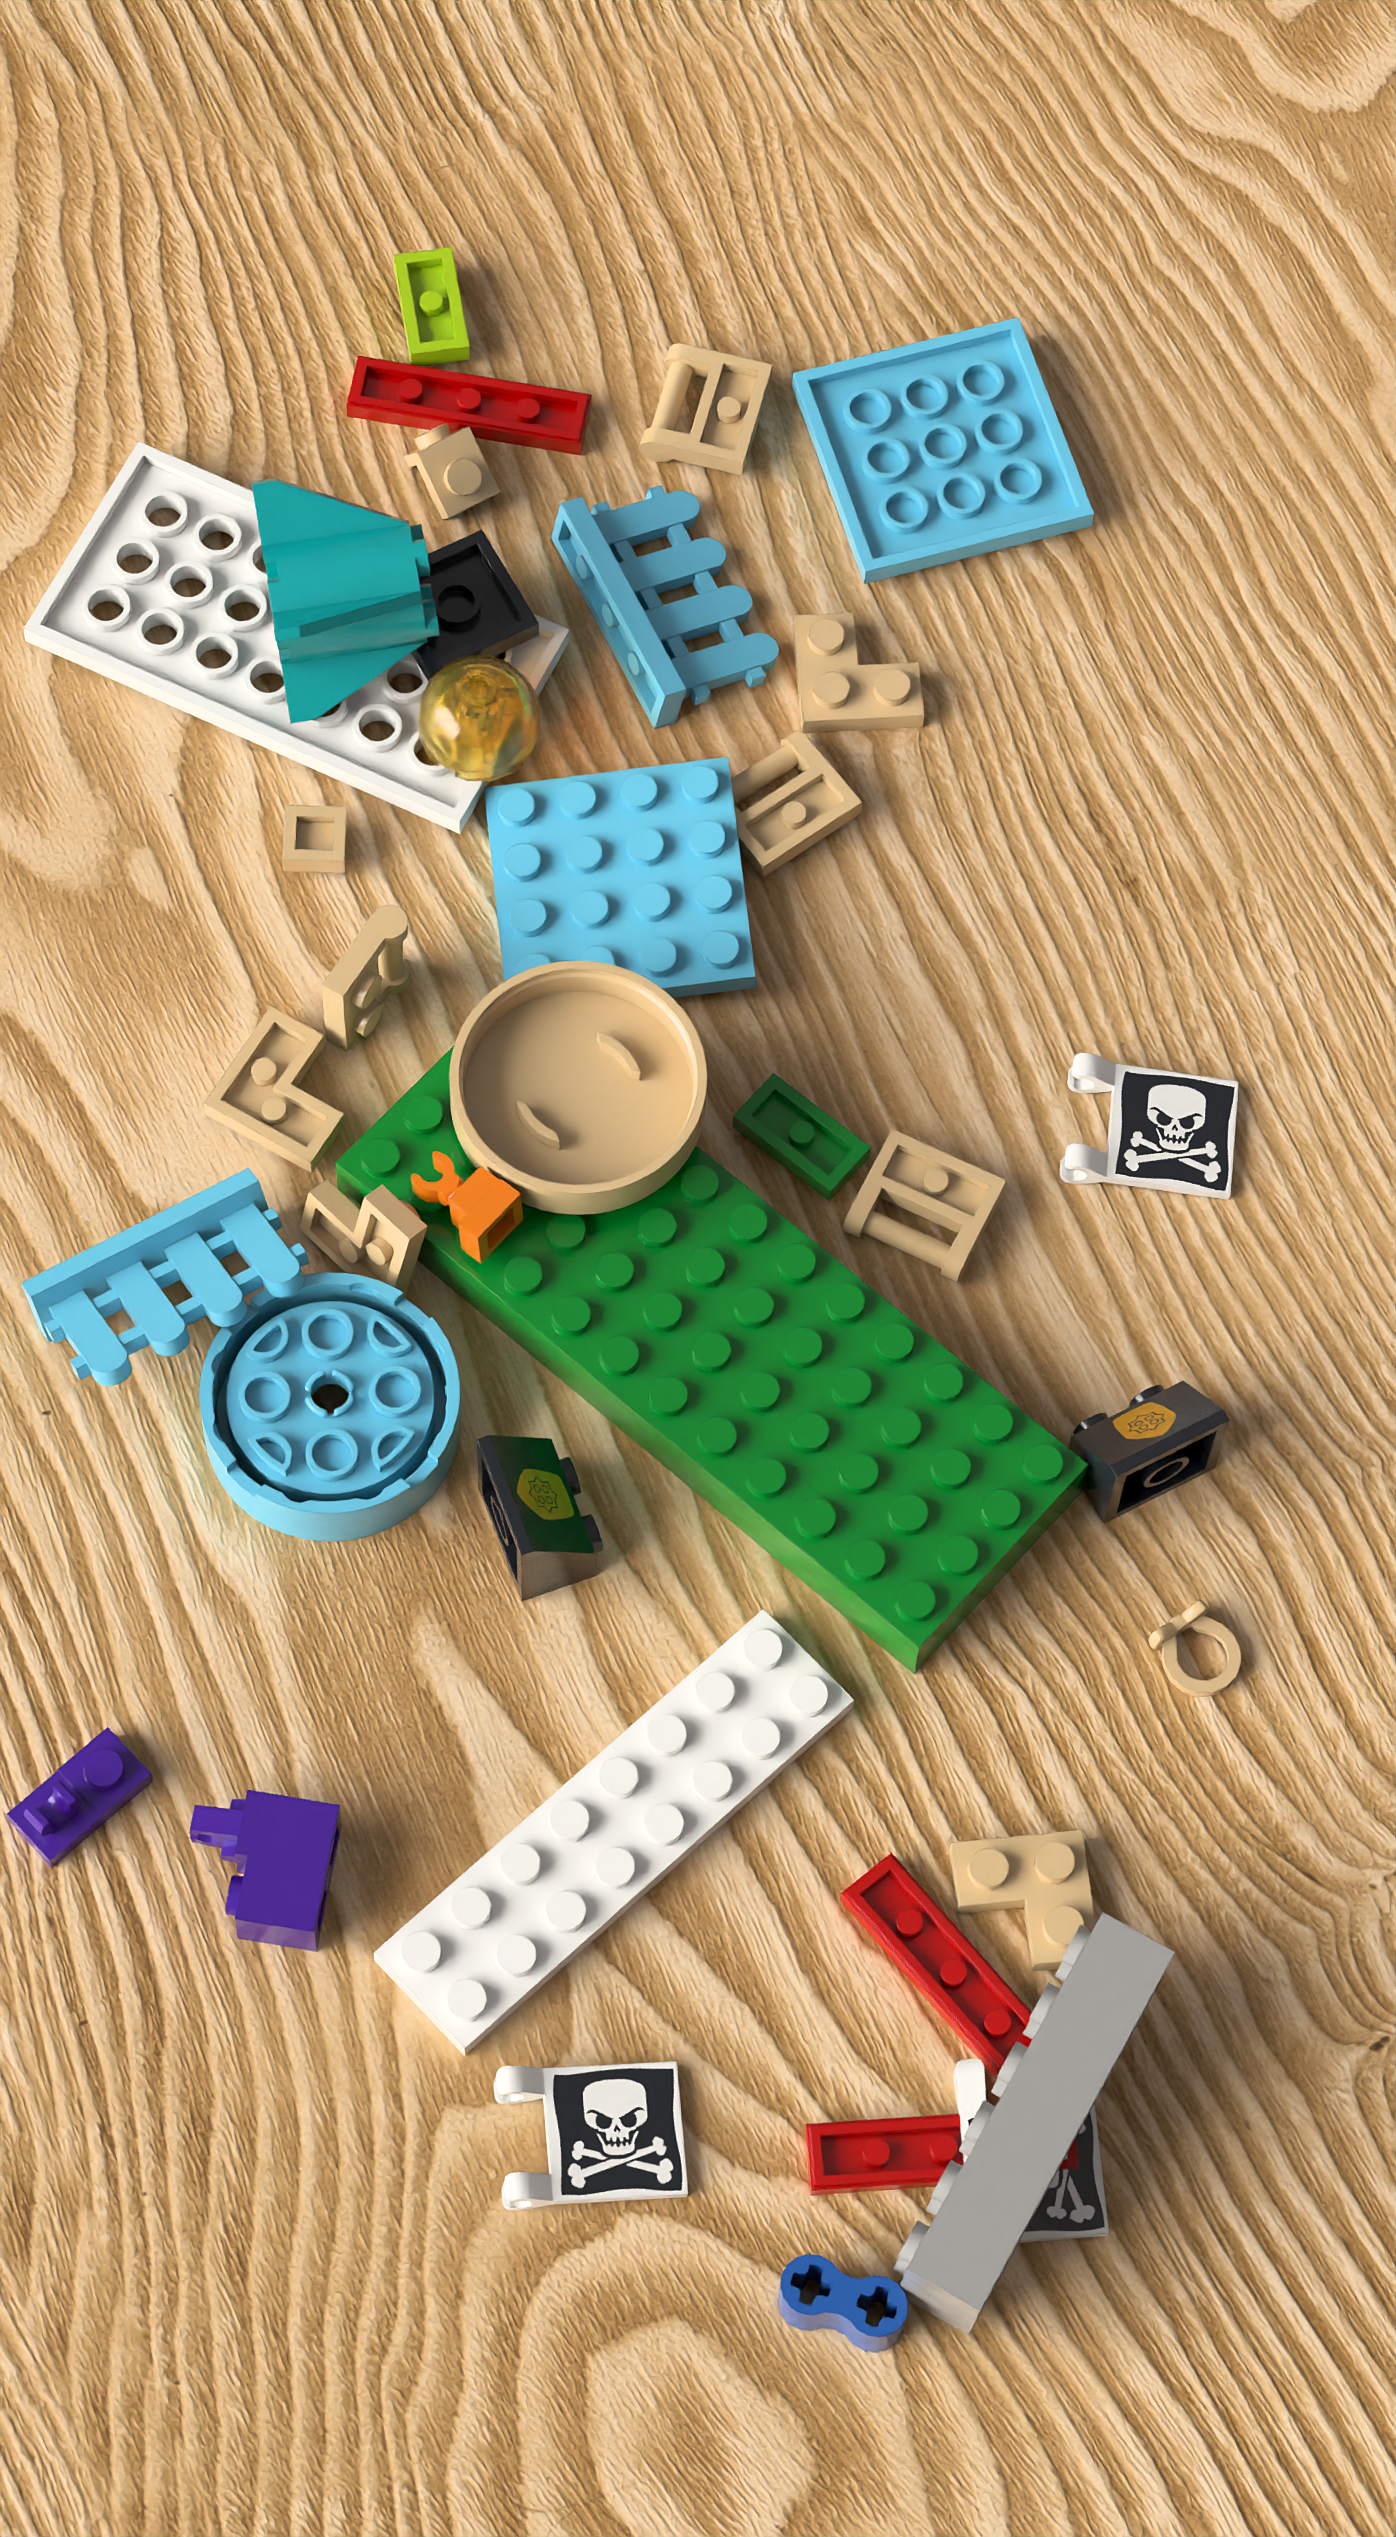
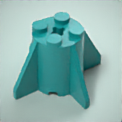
(339, 592)

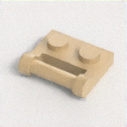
(725, 413)
(797, 811)
(362, 980)
(933, 1188)

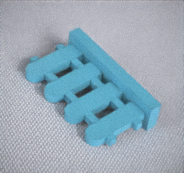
(634, 621)
(153, 1254)

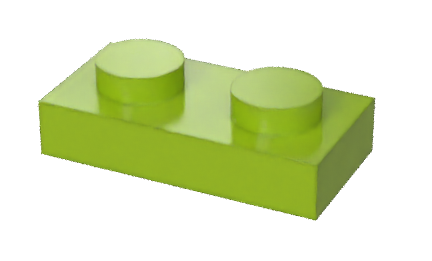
(431, 307)

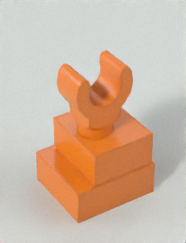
(480, 1207)

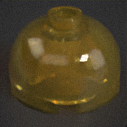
(479, 718)

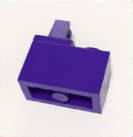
(286, 1861)

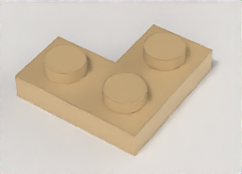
(841, 693)
(262, 1096)
(369, 1239)
(1030, 1872)

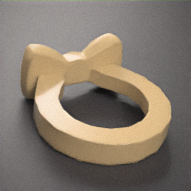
(1196, 1619)

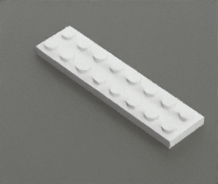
(613, 1831)

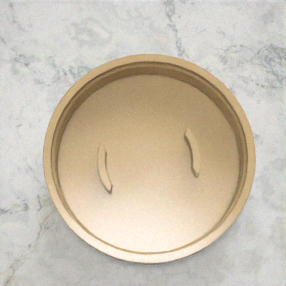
(578, 1086)

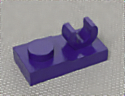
(80, 1797)

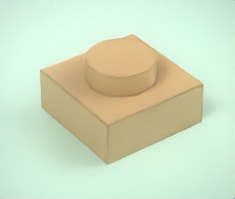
(315, 838)

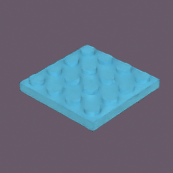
(942, 450)
(624, 875)

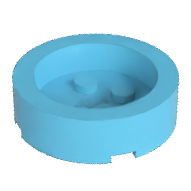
(343, 1469)

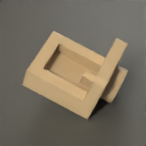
(452, 469)

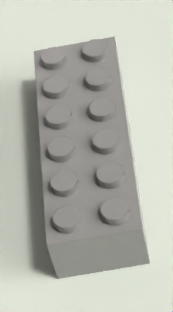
(1040, 2111)

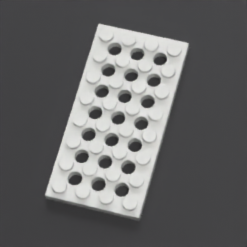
(226, 694)

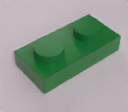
(801, 1137)

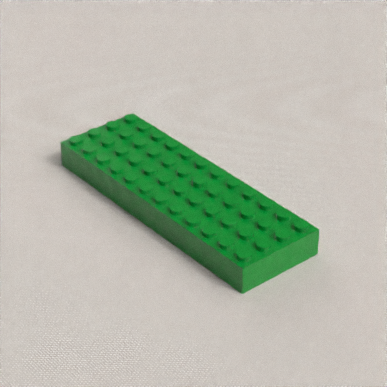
(756, 1379)

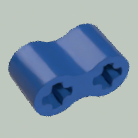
(842, 2303)

